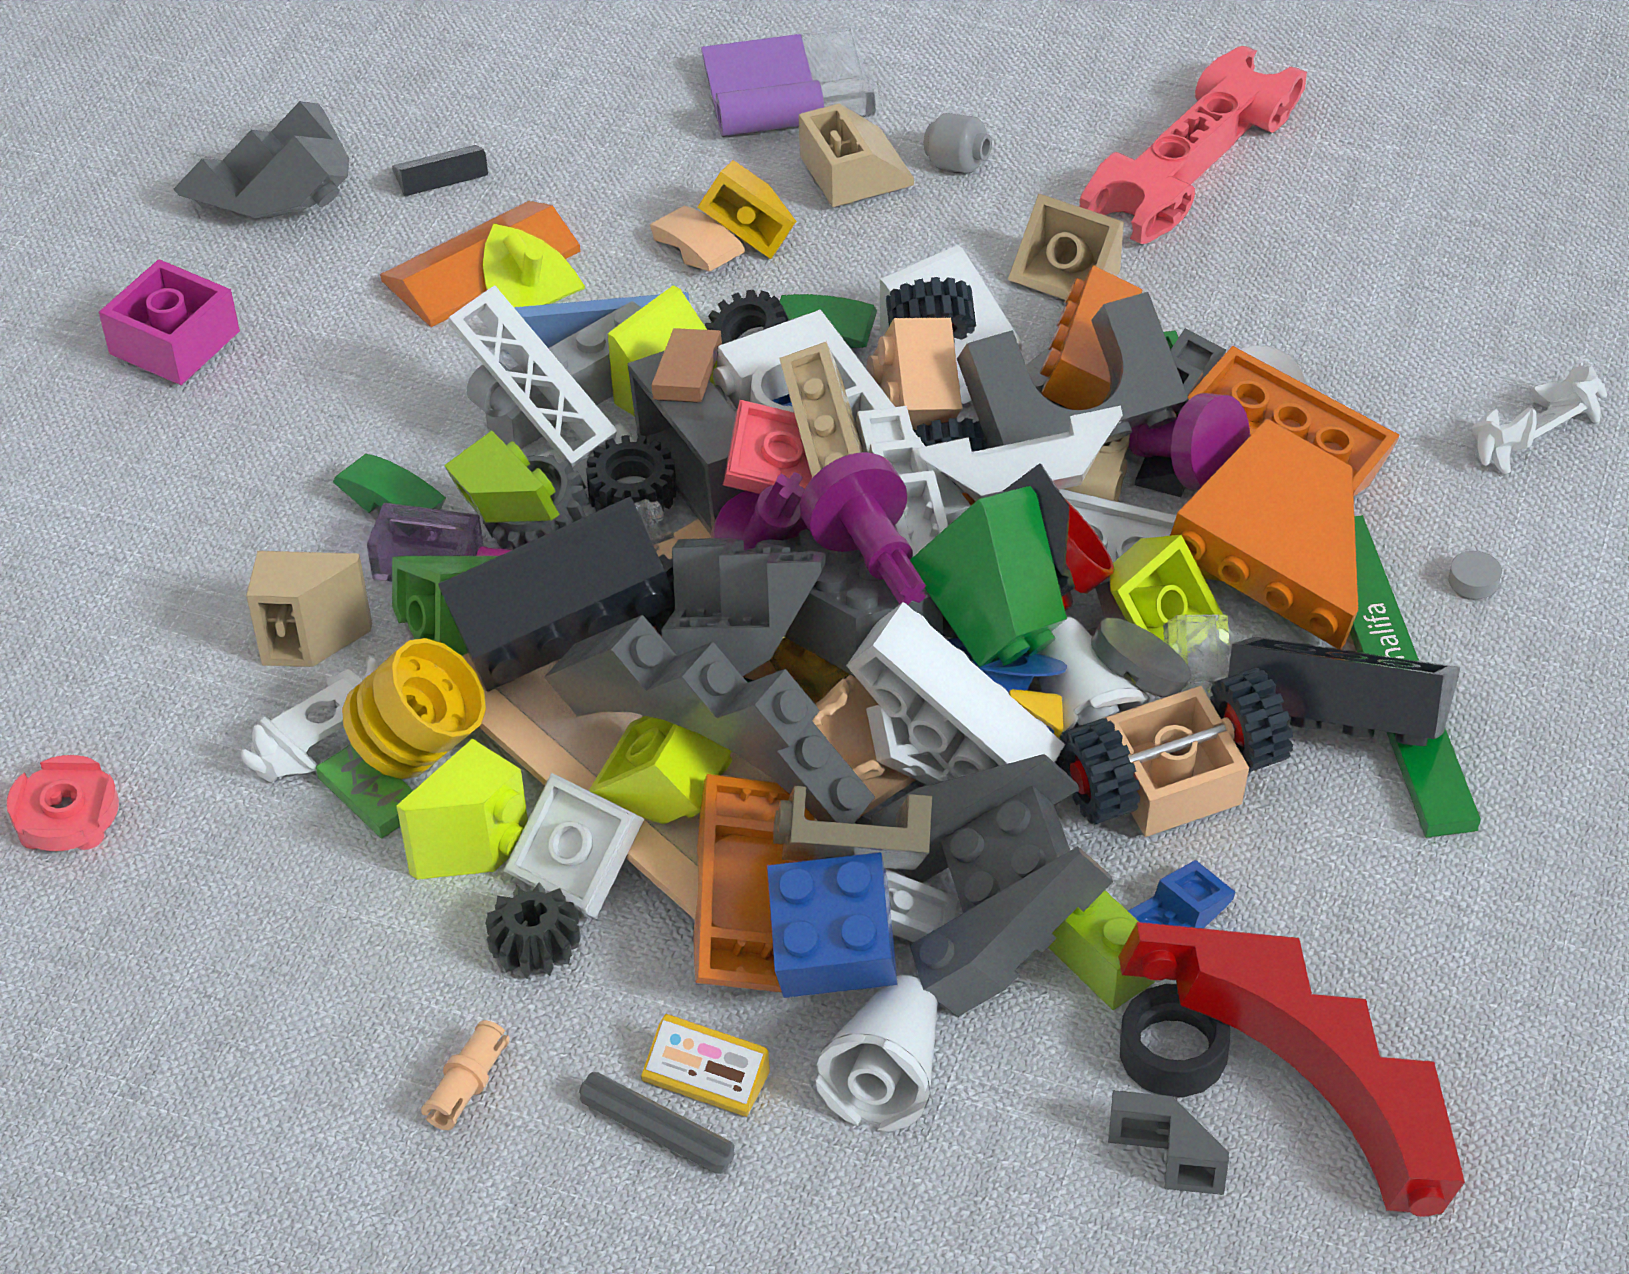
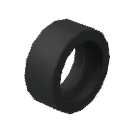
(1165, 1075)

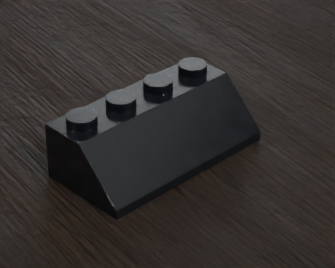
(557, 592)
(1353, 688)

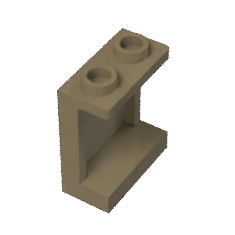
(809, 840)

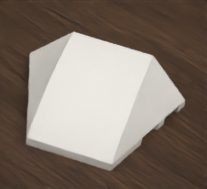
(992, 470)

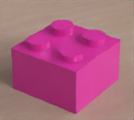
(169, 321)

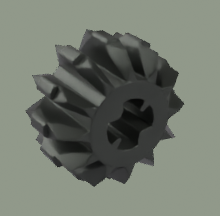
(533, 930)

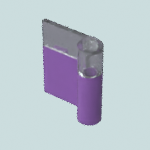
(777, 78)

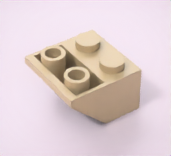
(849, 155)
(306, 605)

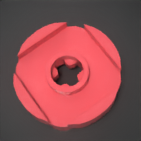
(66, 828)

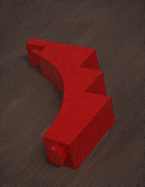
(1266, 993)

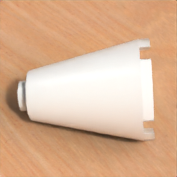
(1088, 685)
(882, 1058)

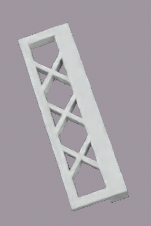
(541, 370)

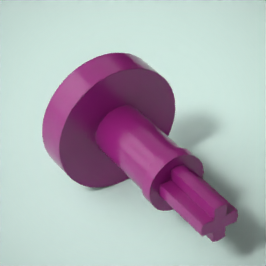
(1199, 439)
(855, 508)
(764, 515)

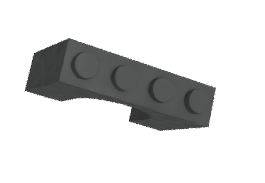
(1139, 366)

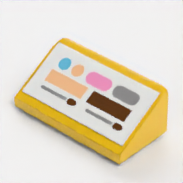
(706, 1065)

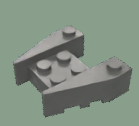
(1009, 873)

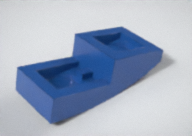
(1186, 898)

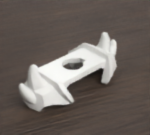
(1563, 400)
(282, 743)

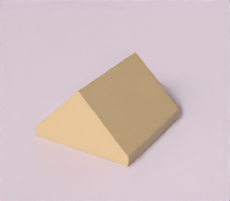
(1064, 245)

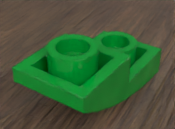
(848, 316)
(379, 481)

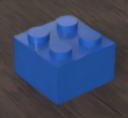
(831, 925)

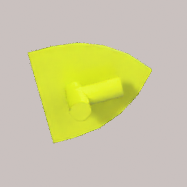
(527, 268)

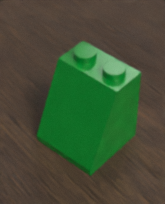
(995, 578)

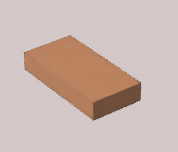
(686, 365)

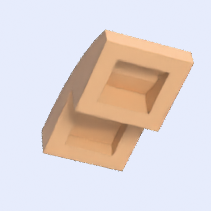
(699, 237)

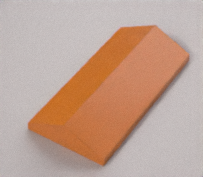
(452, 272)
(1303, 411)

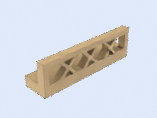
(820, 406)

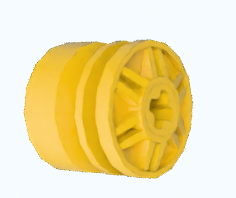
(413, 708)

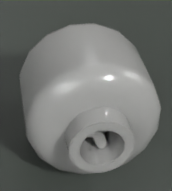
(957, 142)

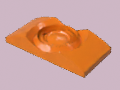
(733, 888)

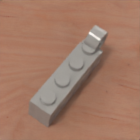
(581, 354)

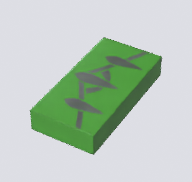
(364, 789)

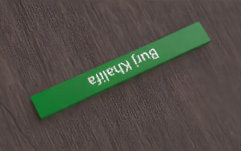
(1430, 770)

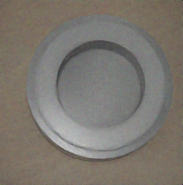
(1475, 574)

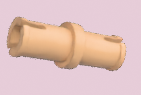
(465, 1075)

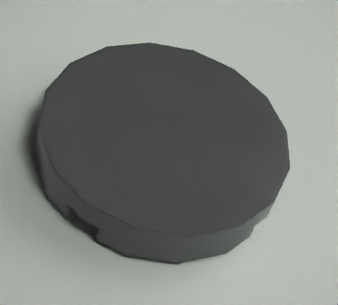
(1133, 649)

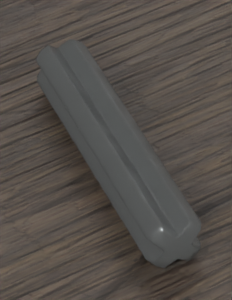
(657, 1122)

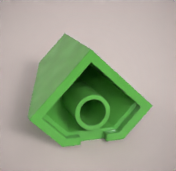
(420, 600)

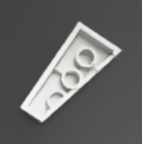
(946, 698)

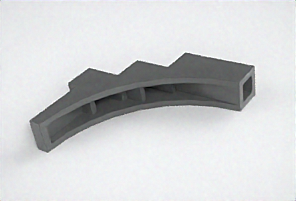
(703, 692)

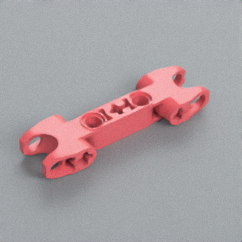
(1160, 180)

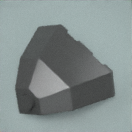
(274, 169)
(737, 597)

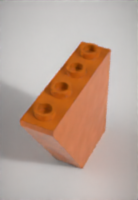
(1280, 530)

